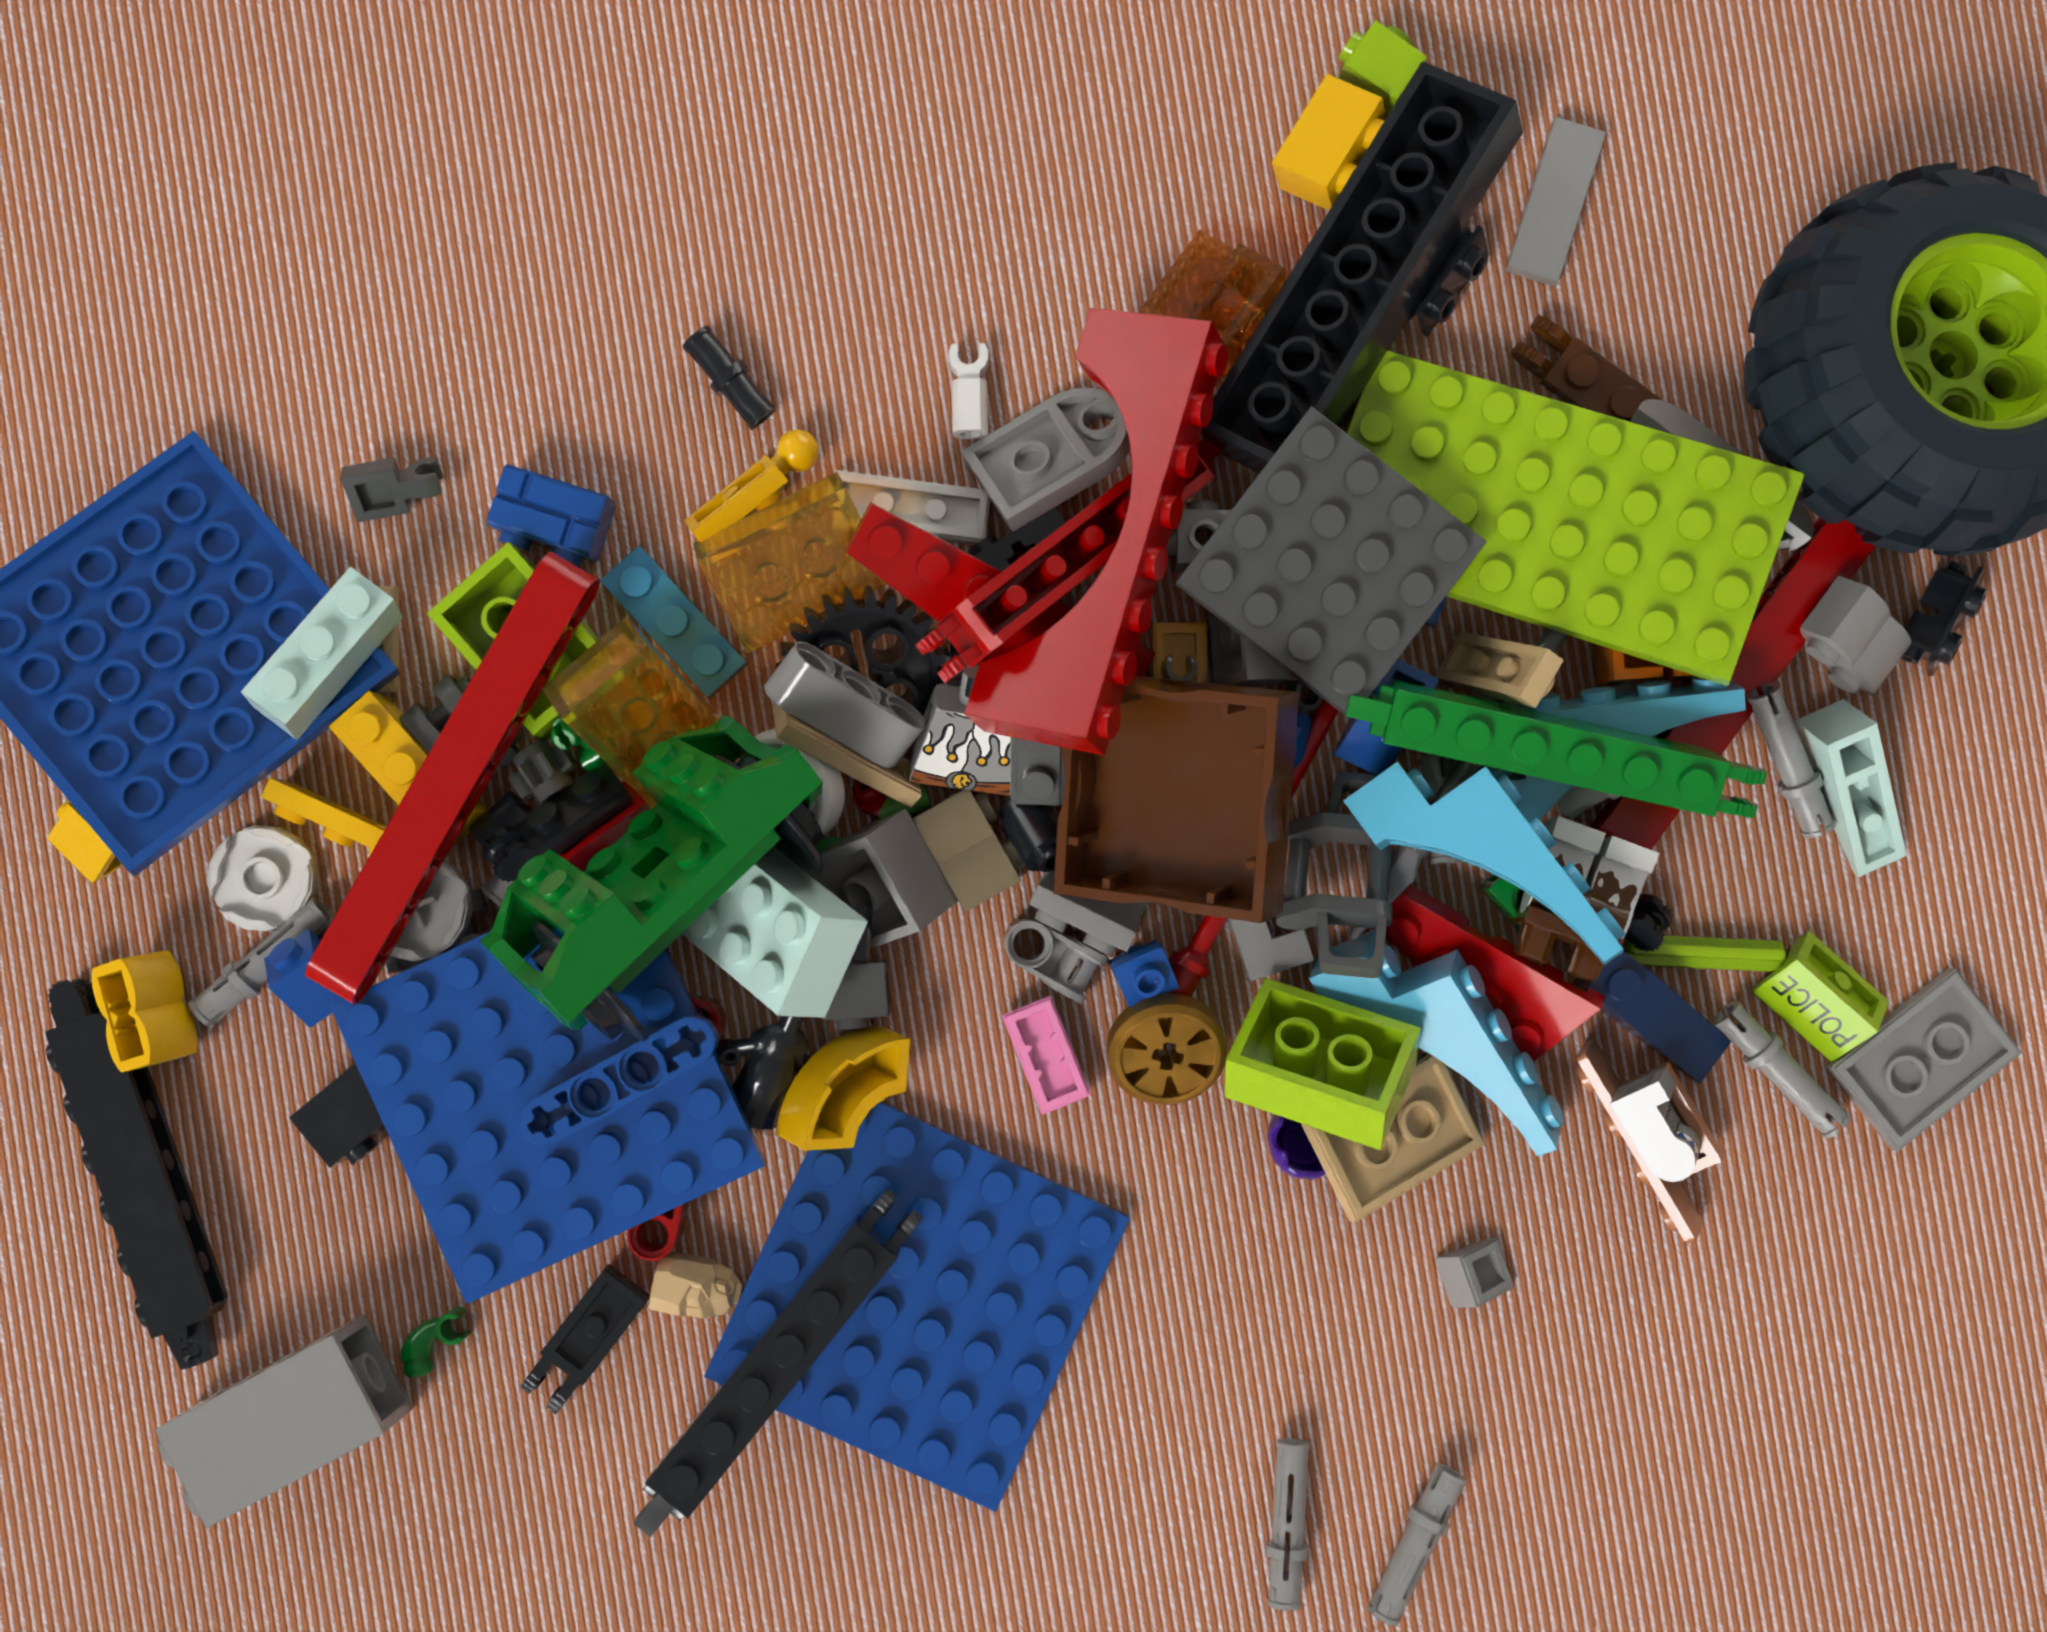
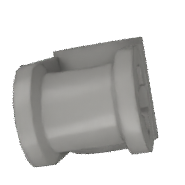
(1056, 959)

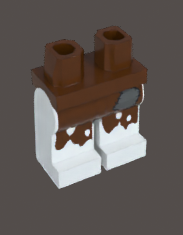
(1616, 878)

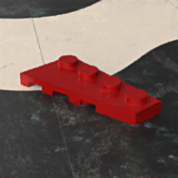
(1532, 997)

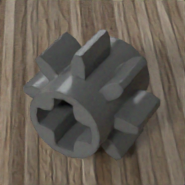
(542, 771)

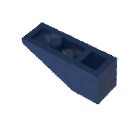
(1657, 1016)

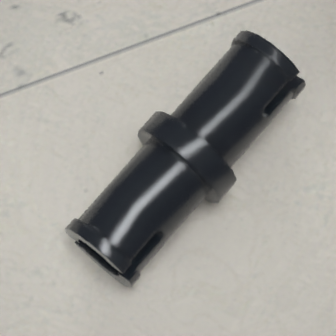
(729, 377)

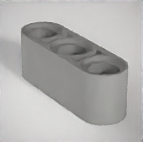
(844, 705)

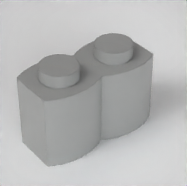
(1854, 636)

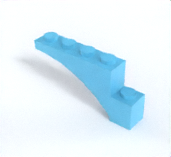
(1646, 711)
(1486, 830)
(1455, 1027)

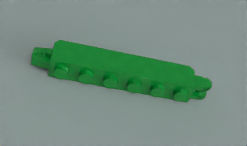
(1555, 748)

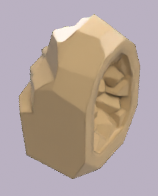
(693, 1286)

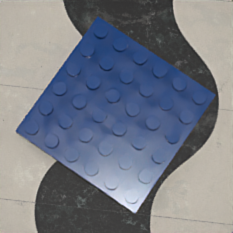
(136, 647)
(458, 1057)
(965, 1325)

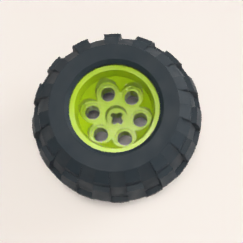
(1884, 394)

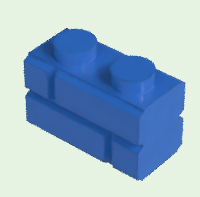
(550, 514)

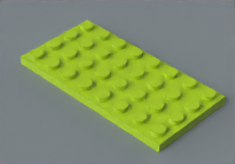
(1586, 514)

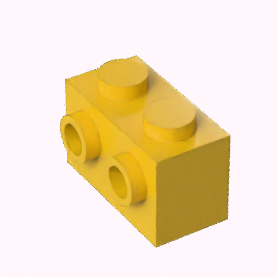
(1328, 141)

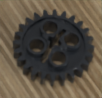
(895, 665)

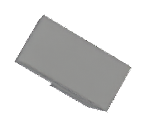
(1265, 954)

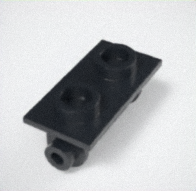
(1461, 264)
(1953, 597)

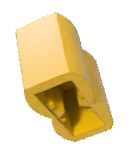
(144, 1010)

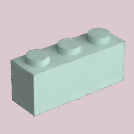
(323, 653)

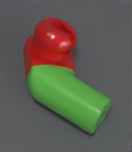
(880, 805)

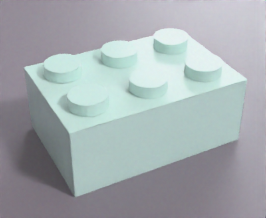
(781, 937)

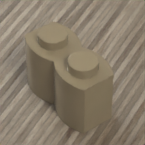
(968, 848)

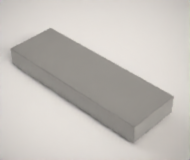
(1555, 201)

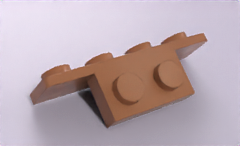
(1674, 1202)

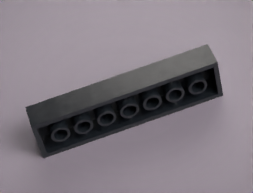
(1366, 263)

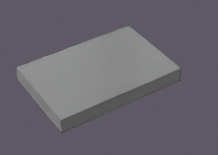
(1924, 1059)

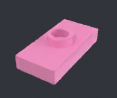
(1046, 1054)

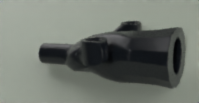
(769, 1069)

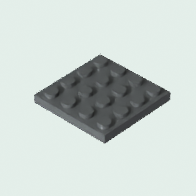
(1330, 562)

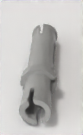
(1798, 779)
(246, 976)
(1765, 1052)
(1421, 1534)
(1286, 1586)

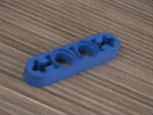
(621, 1084)

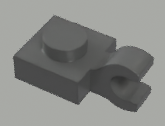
(383, 490)

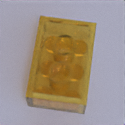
(784, 561)
(626, 700)

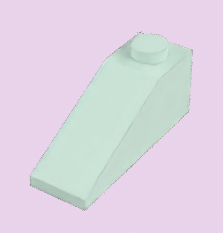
(1856, 784)

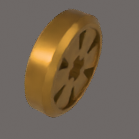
(1173, 1077)

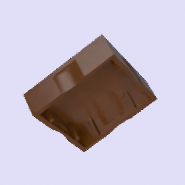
(1184, 801)

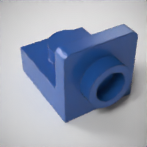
(1143, 972)

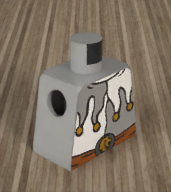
(955, 750)

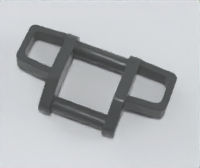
(1322, 909)

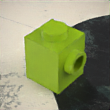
(1380, 62)

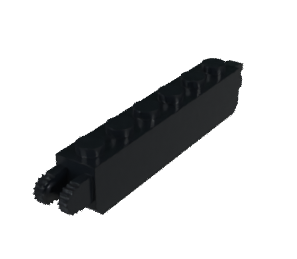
(138, 1179)
(773, 1366)

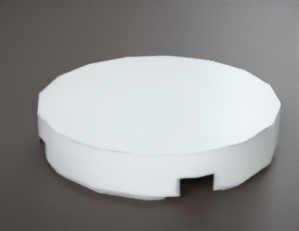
(262, 877)

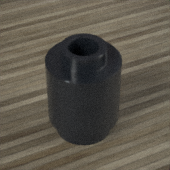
(1032, 834)

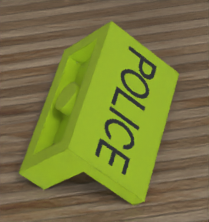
(1823, 998)

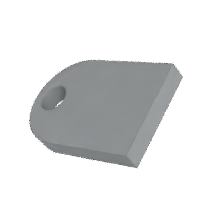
(1049, 454)

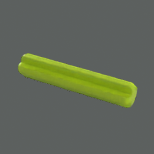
(1712, 953)

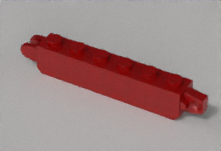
(1044, 574)

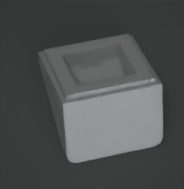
(1474, 1273)

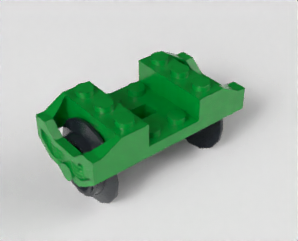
(660, 876)

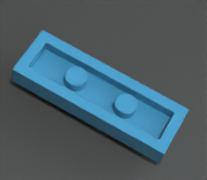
(674, 622)

